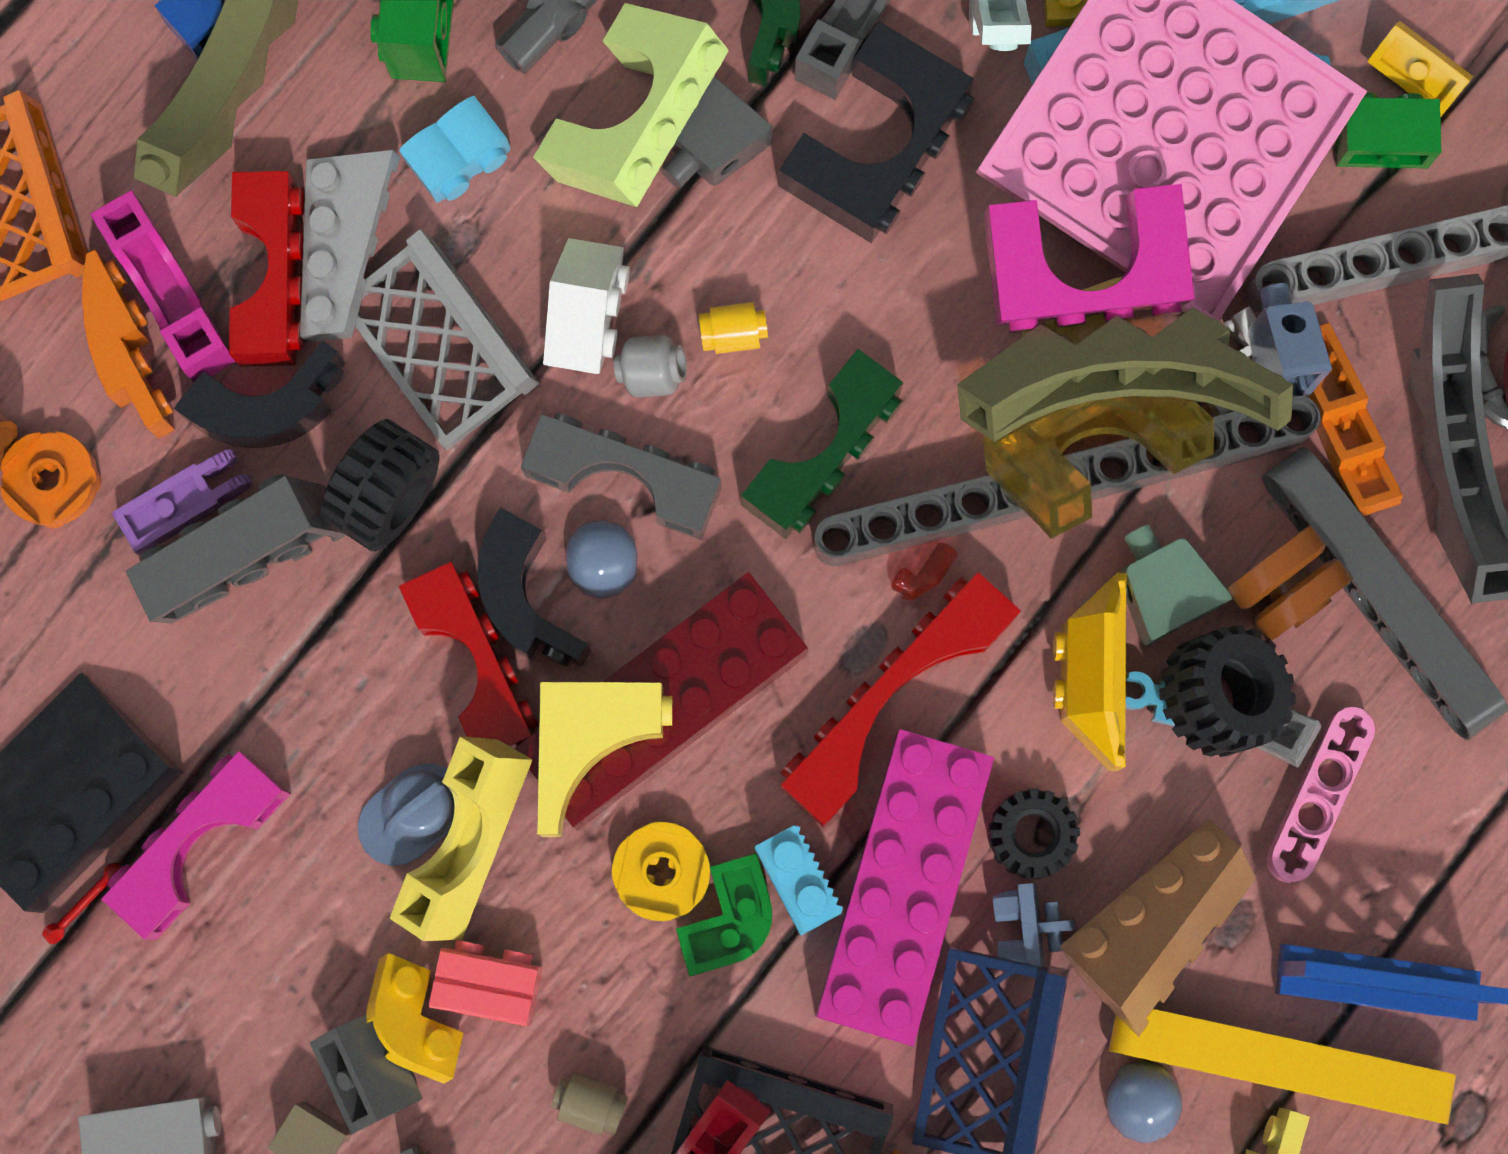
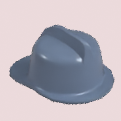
(407, 815)

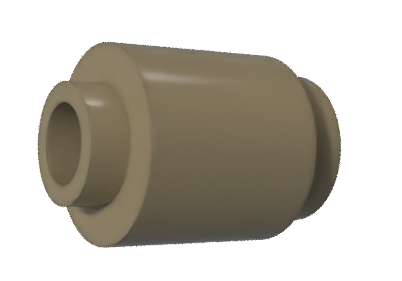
(589, 1104)

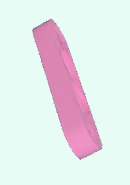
(1328, 798)

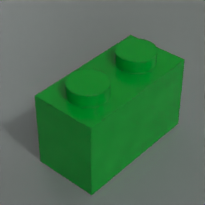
(1391, 133)

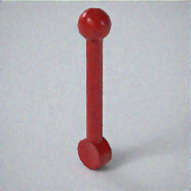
(55, 931)

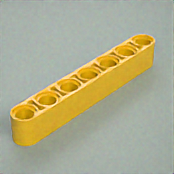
(1289, 1065)

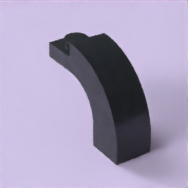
(265, 418)
(502, 576)

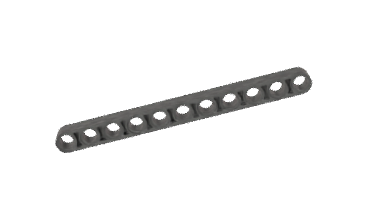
(1000, 508)

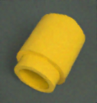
(732, 328)

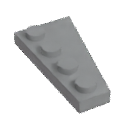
(339, 236)

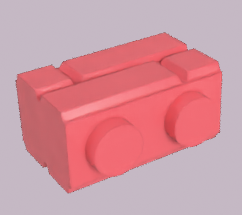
(485, 984)

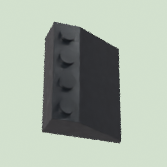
(72, 791)

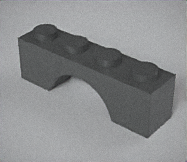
(834, 42)
(566, 455)

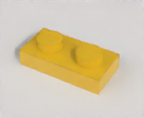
(1419, 66)

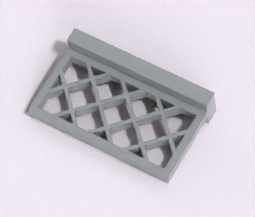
(475, 325)

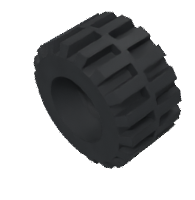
(380, 485)
(1256, 682)

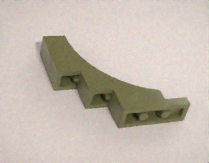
(203, 113)

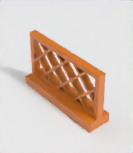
(48, 194)

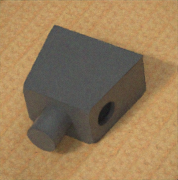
(717, 138)

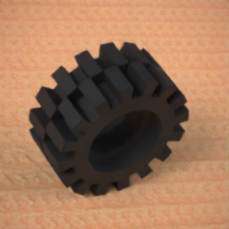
(1063, 828)

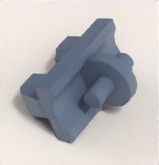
(1024, 906)

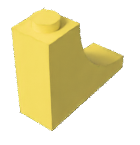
(583, 726)

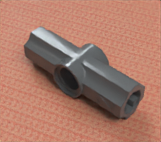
(540, 29)

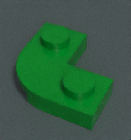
(740, 928)

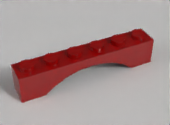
(964, 627)

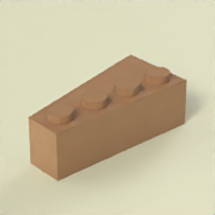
(1159, 924)

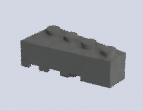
(231, 548)

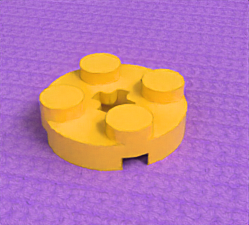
(646, 848)

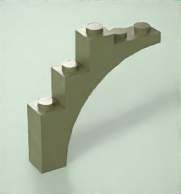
(1117, 361)

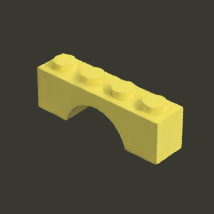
(444, 890)

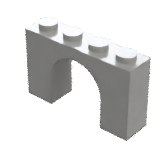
(158, 1128)

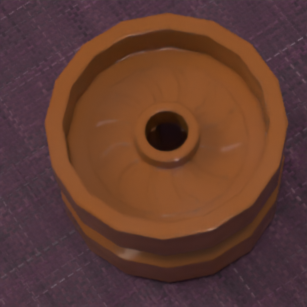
(1290, 584)

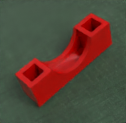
(265, 325)
(444, 607)

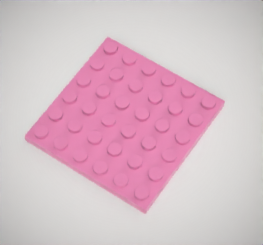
(1169, 100)

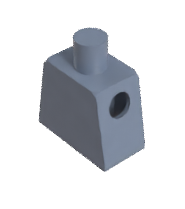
(1289, 340)

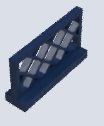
(1034, 1063)

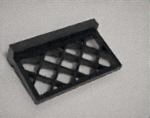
(792, 1093)

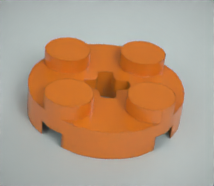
(55, 505)

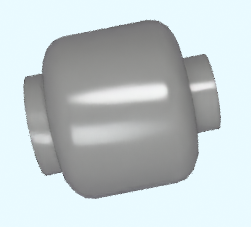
(651, 366)

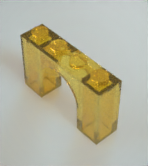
(1052, 490)

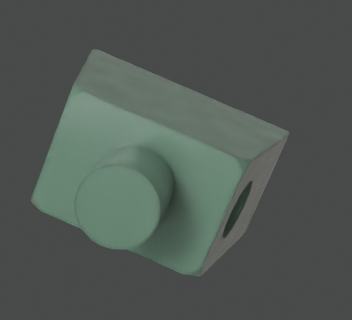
(1168, 586)

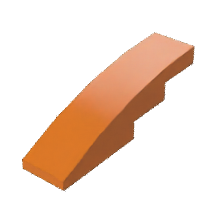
(1351, 435)

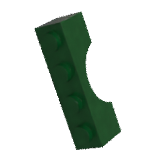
(786, 490)

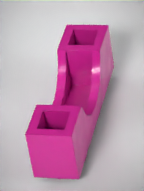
(163, 286)
(152, 889)

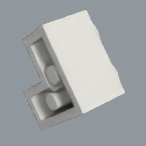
(581, 303)

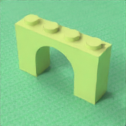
(626, 157)

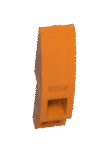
(114, 341)

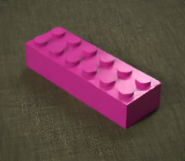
(905, 887)

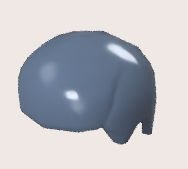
(601, 558)
(1144, 1101)

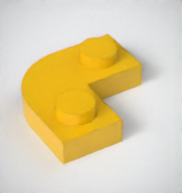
(397, 1019)

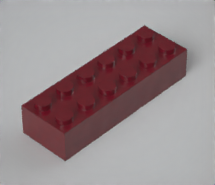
(710, 670)

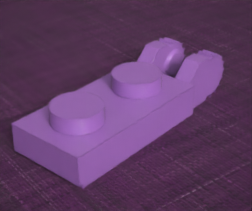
(178, 502)

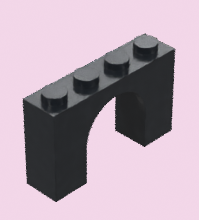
(867, 194)

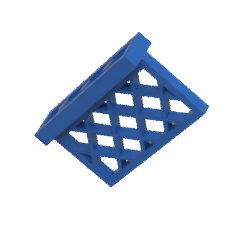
(1383, 983)

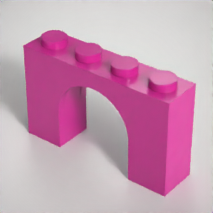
(1030, 293)

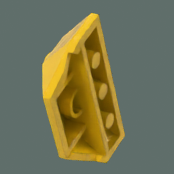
(1095, 673)

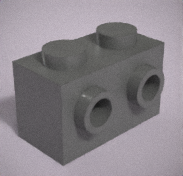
(361, 1077)

